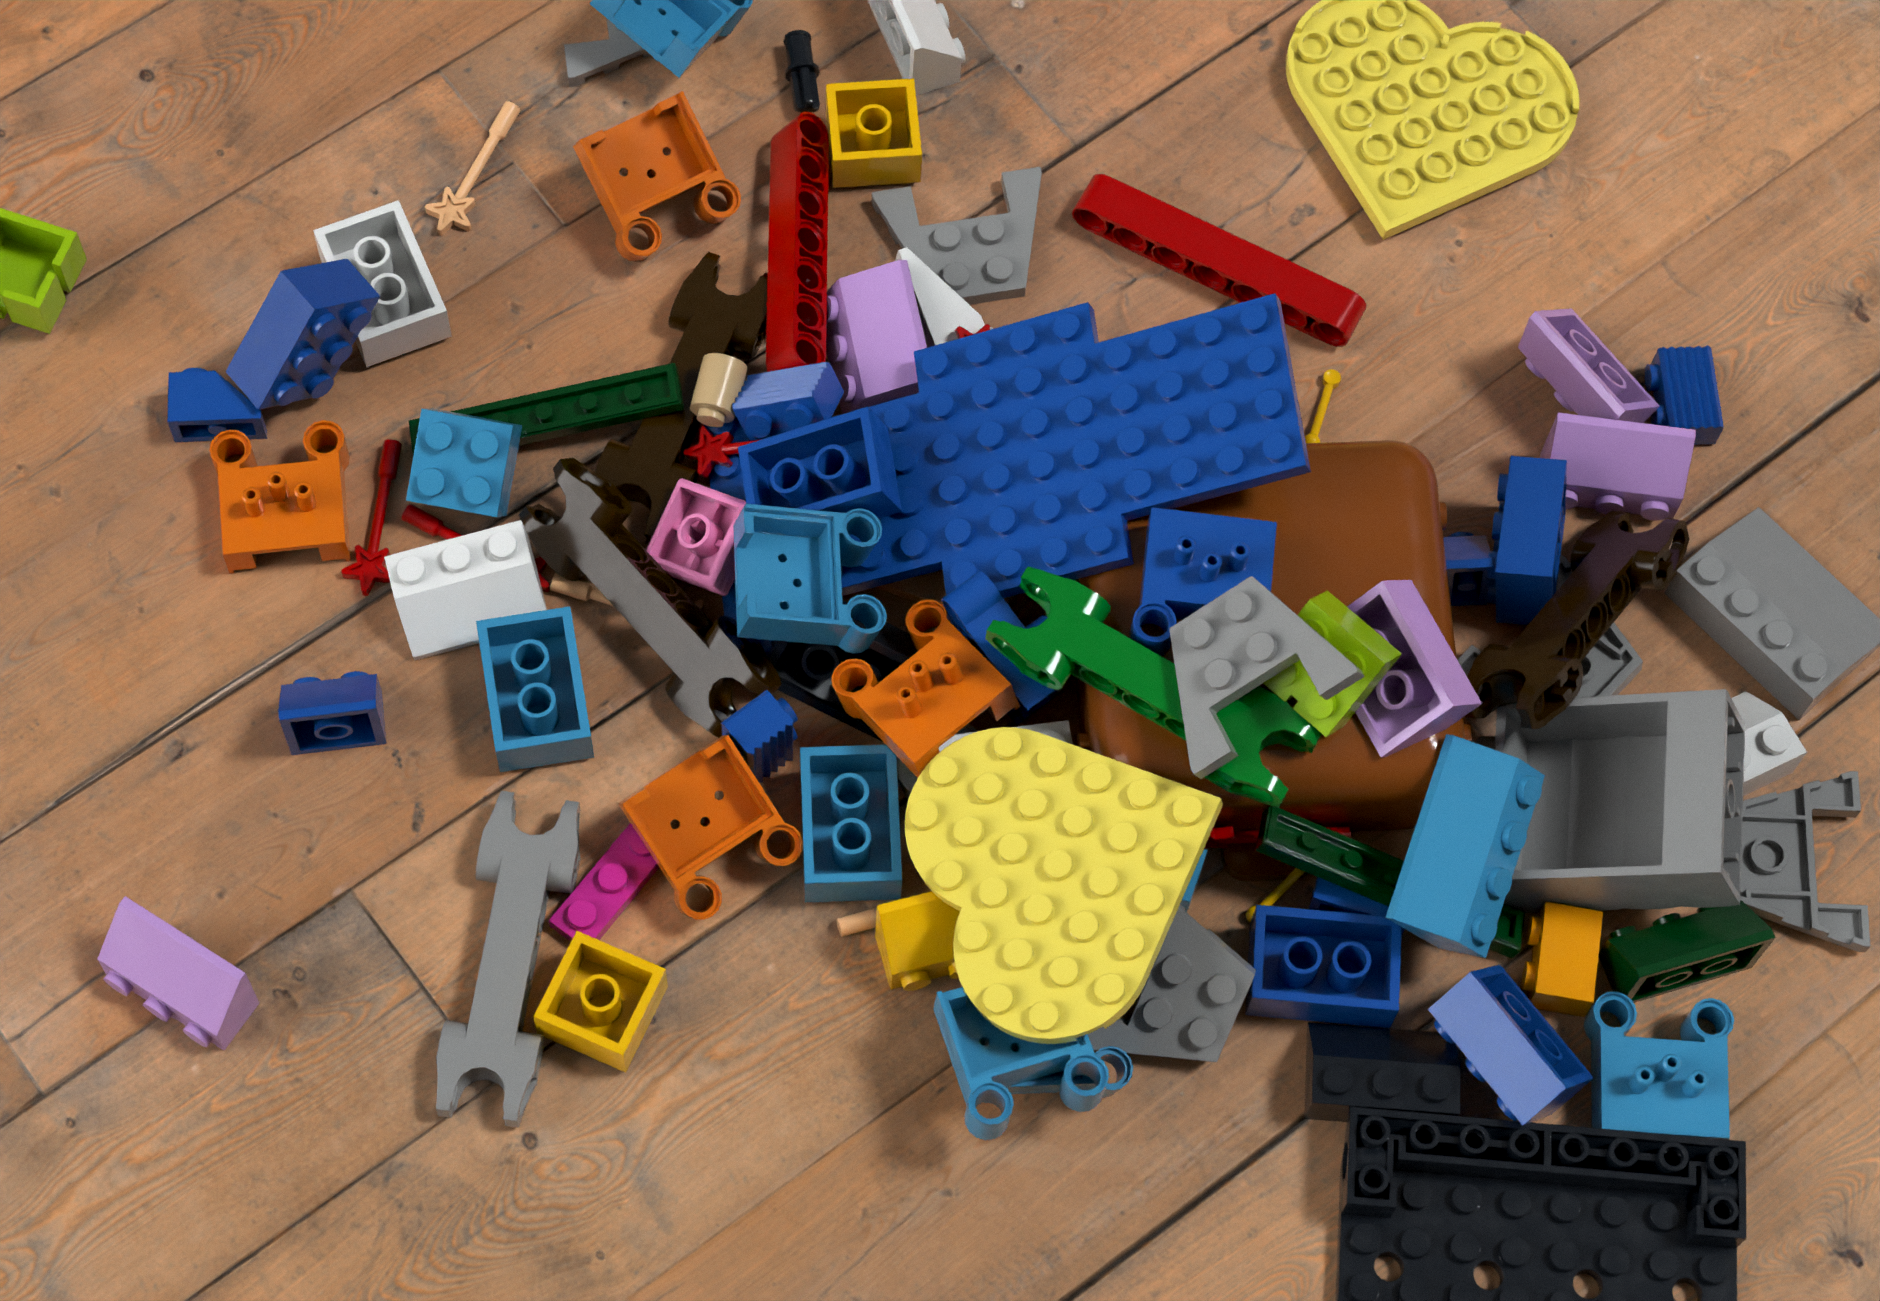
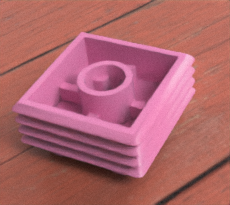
(678, 542)

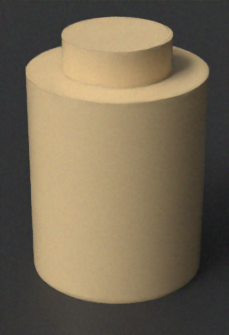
(717, 388)

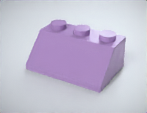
(874, 335)
(1582, 368)
(1622, 464)
(1425, 685)
(175, 976)

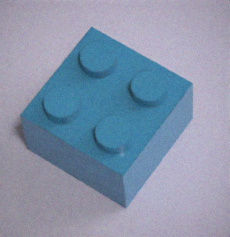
(464, 462)

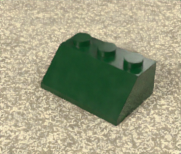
(1684, 950)

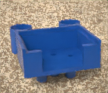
(1194, 561)
(971, 612)

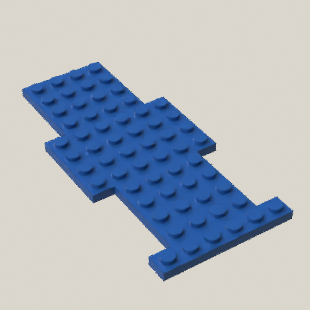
(1049, 442)

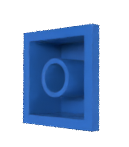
(332, 713)

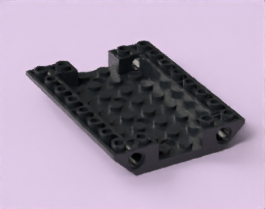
(1535, 1209)

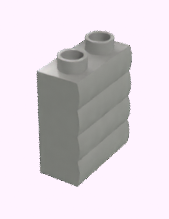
(1631, 802)

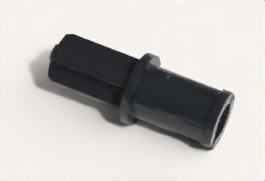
(802, 71)

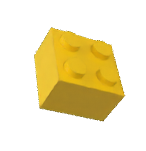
(873, 133)
(601, 1001)

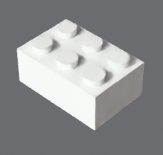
(389, 258)

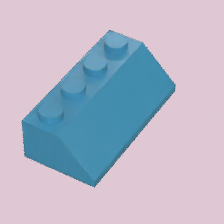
(1465, 847)

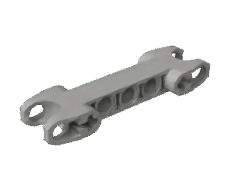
(494, 1039)

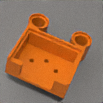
(658, 160)
(282, 503)
(928, 693)
(686, 797)

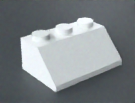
(920, 42)
(461, 581)
(1770, 743)

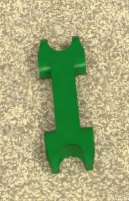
(1081, 645)

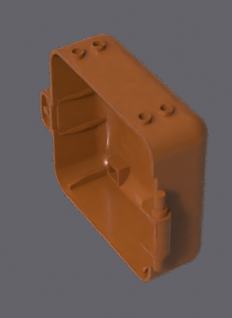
(1342, 529)

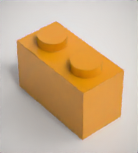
(1563, 958)

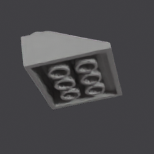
(1776, 611)

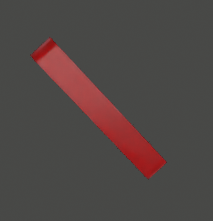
(798, 244)
(1218, 258)

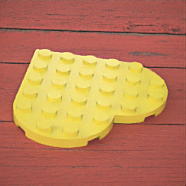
(1426, 109)
(1056, 872)

